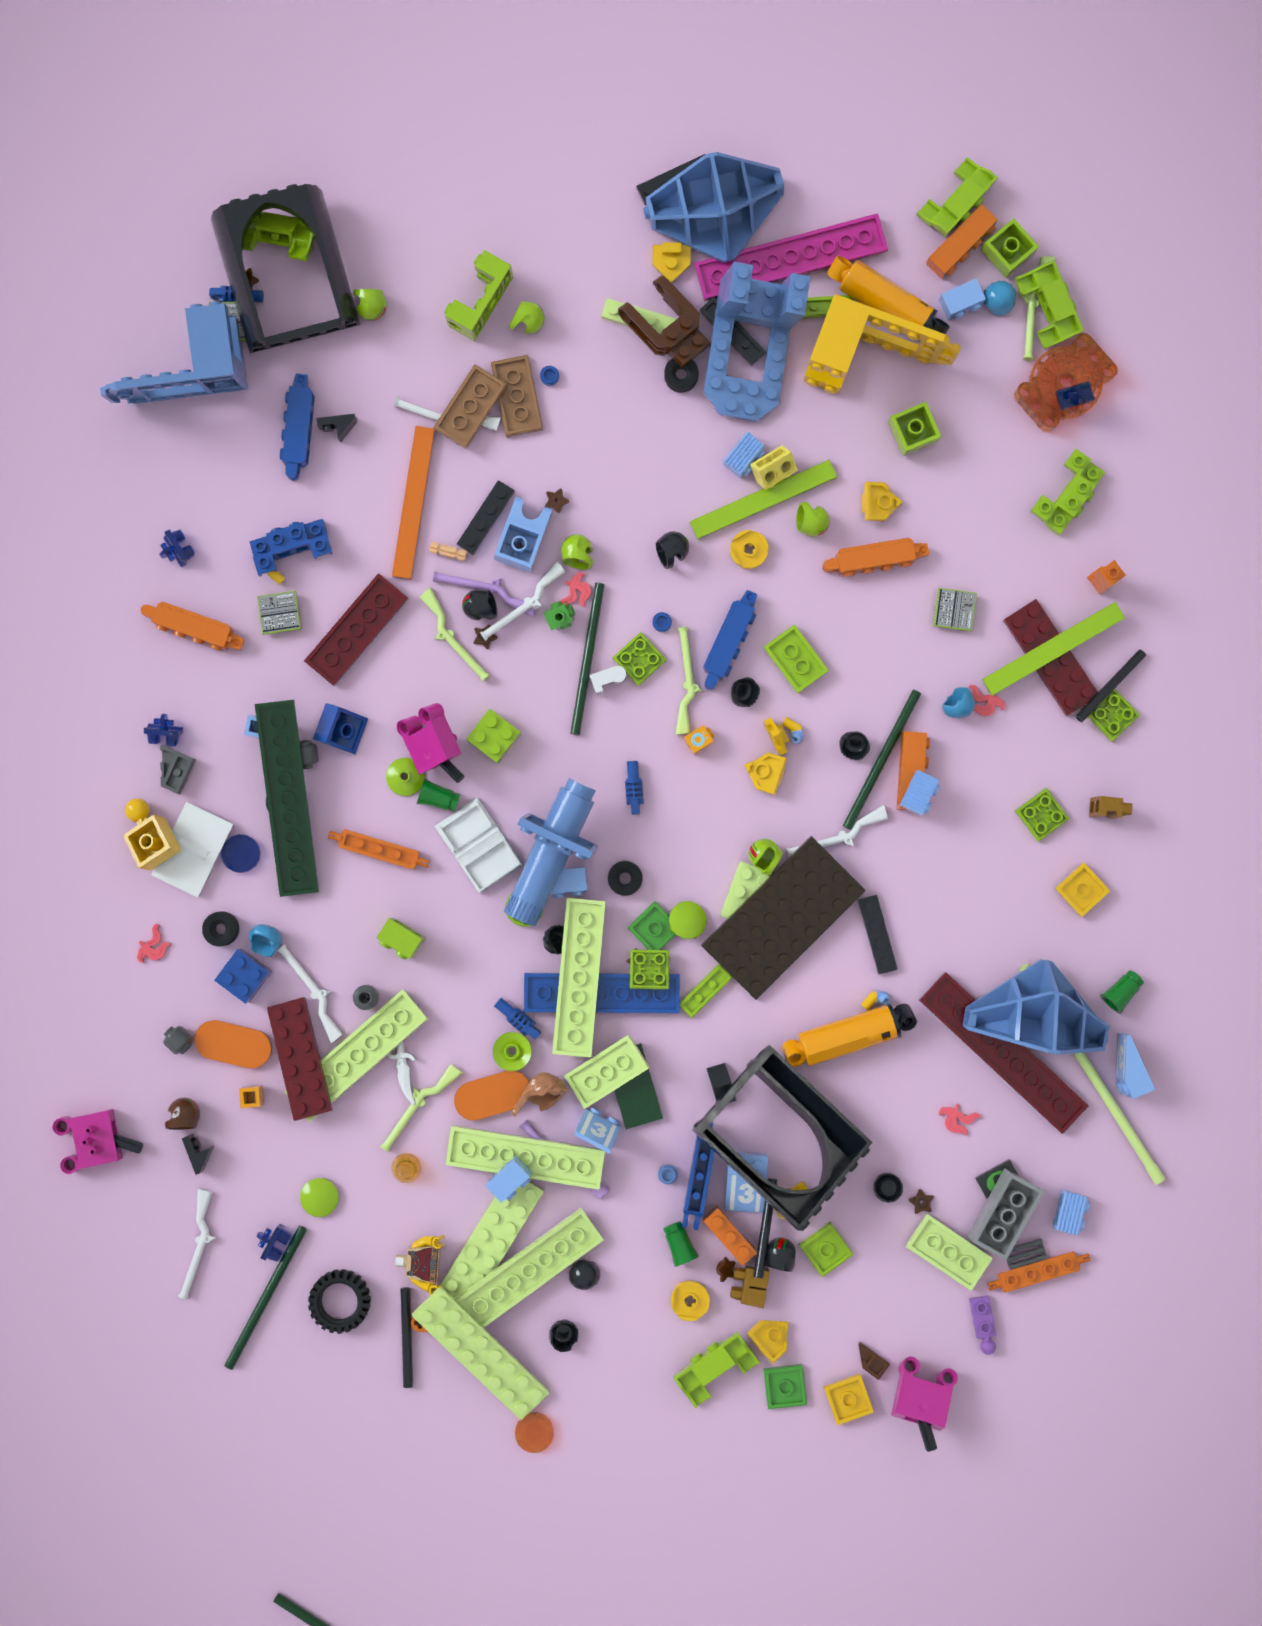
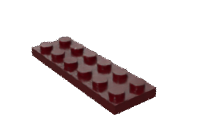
(356, 629)
(1062, 675)
(299, 1059)

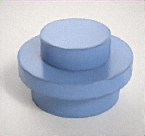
(667, 1174)

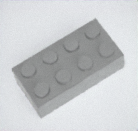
(1005, 1214)

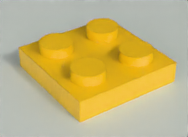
(1082, 889)
(848, 1399)

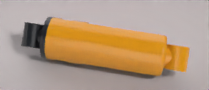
(882, 294)
(849, 1035)

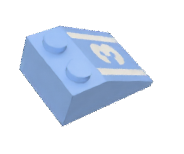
(1130, 1070)
(597, 1129)
(739, 1193)

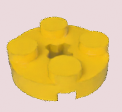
(747, 560)
(697, 1308)

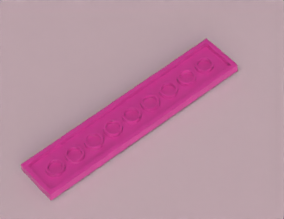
(799, 253)

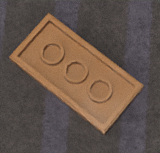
(519, 400)
(470, 406)

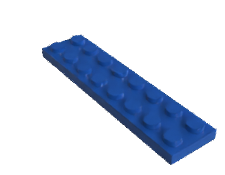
(612, 994)

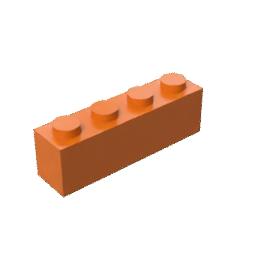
(962, 241)
(912, 758)

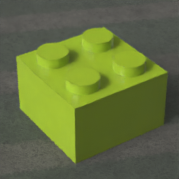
(1009, 248)
(914, 428)
(493, 736)
(401, 938)

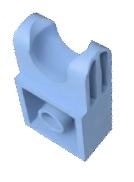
(522, 531)

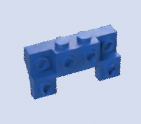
(290, 541)

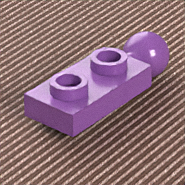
(983, 1323)

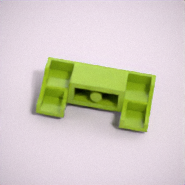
(966, 197)
(280, 231)
(1055, 302)
(1068, 504)
(712, 1364)

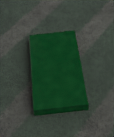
(638, 1099)

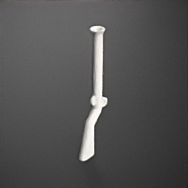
(491, 422)
(554, 573)
(873, 817)
(331, 1029)
(203, 1200)

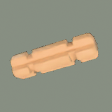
(448, 551)

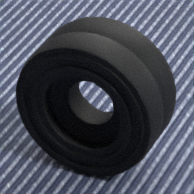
(677, 384)
(625, 867)
(209, 928)

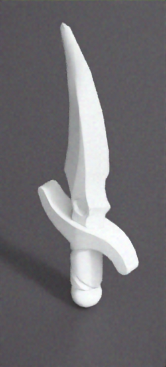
(403, 1071)

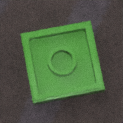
(652, 928)
(785, 1386)

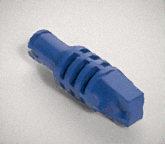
(224, 294)
(634, 787)
(518, 1019)

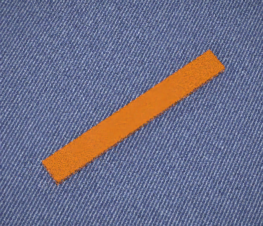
(413, 502)

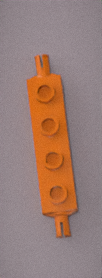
(378, 849)
(1038, 1272)

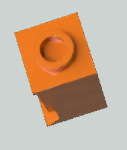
(1106, 576)

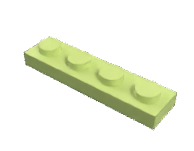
(656, 320)

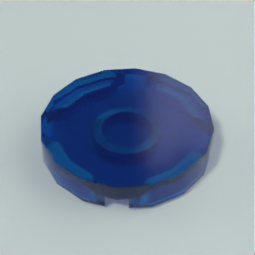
(240, 853)

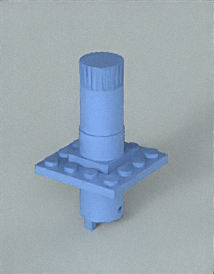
(554, 843)

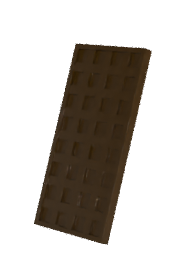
(783, 917)

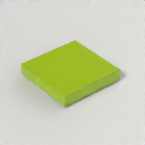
(826, 1249)

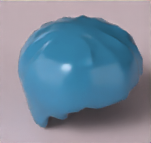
(1000, 297)
(960, 703)
(265, 940)

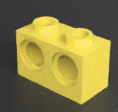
(774, 467)

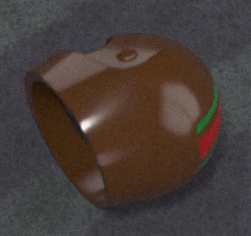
(184, 1114)

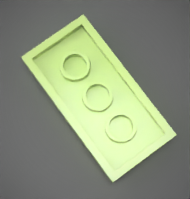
(607, 1071)
(948, 1252)

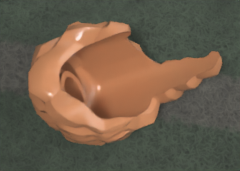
(543, 1091)

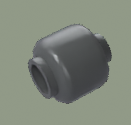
(309, 753)
(361, 1002)
(177, 1040)

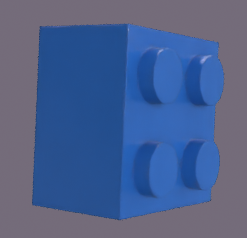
(243, 975)

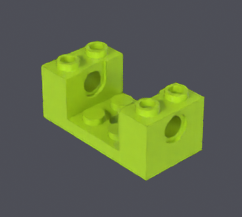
(497, 276)

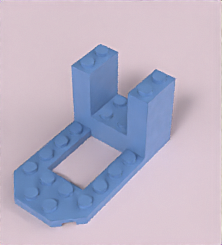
(761, 305)
(215, 361)

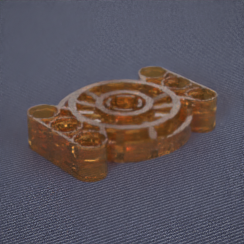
(1068, 362)

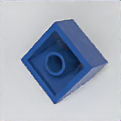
(340, 728)

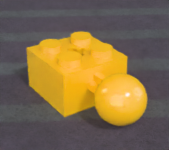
(151, 839)

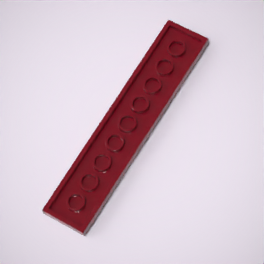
(1009, 1060)

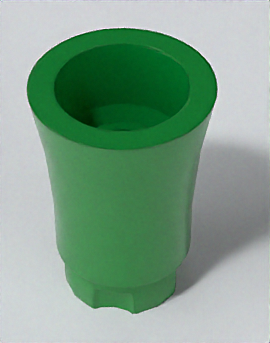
(437, 796)
(1122, 991)
(679, 1244)

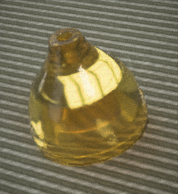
(406, 1167)

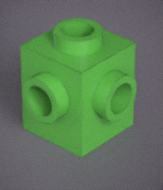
(555, 620)

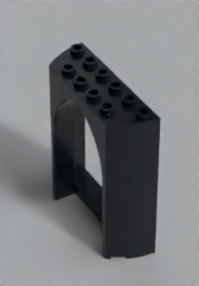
(309, 206)
(837, 1136)

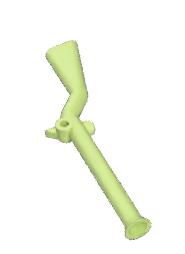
(1030, 299)
(431, 601)
(683, 720)
(447, 1078)

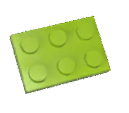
(795, 659)

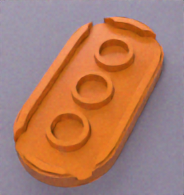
(233, 1044)
(490, 1095)

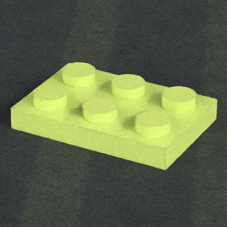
(745, 882)

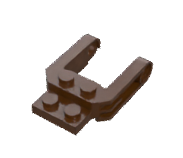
(679, 339)

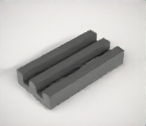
(1030, 1260)

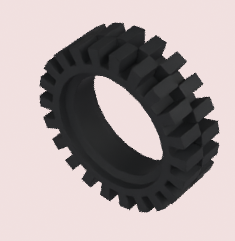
(320, 1314)

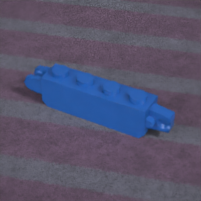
(298, 426)
(727, 641)
(698, 1182)

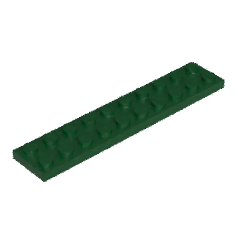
(286, 797)

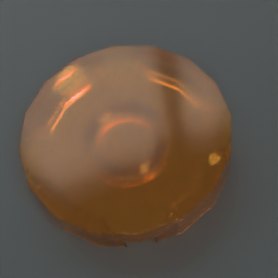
(534, 1432)

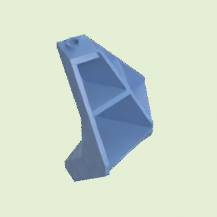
(715, 204)
(1038, 1012)

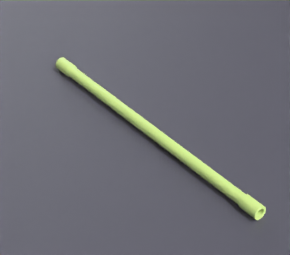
(1151, 1167)

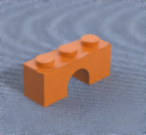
(729, 1235)

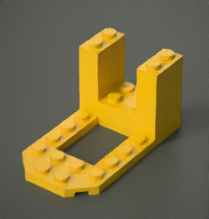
(845, 327)

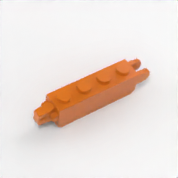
(876, 556)
(193, 625)

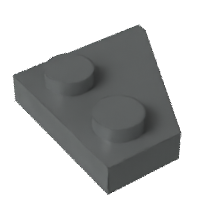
(174, 769)

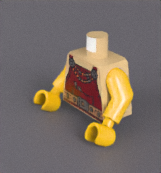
(423, 1262)

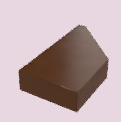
(872, 1361)

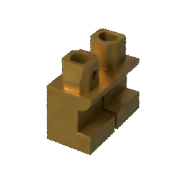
(1109, 806)
(753, 1289)

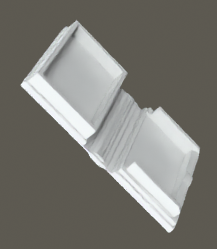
(201, 841)
(478, 845)

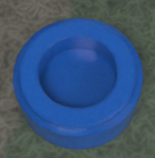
(549, 375)
(662, 622)

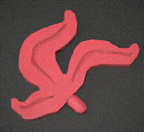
(583, 587)
(992, 700)
(153, 954)
(953, 1113)

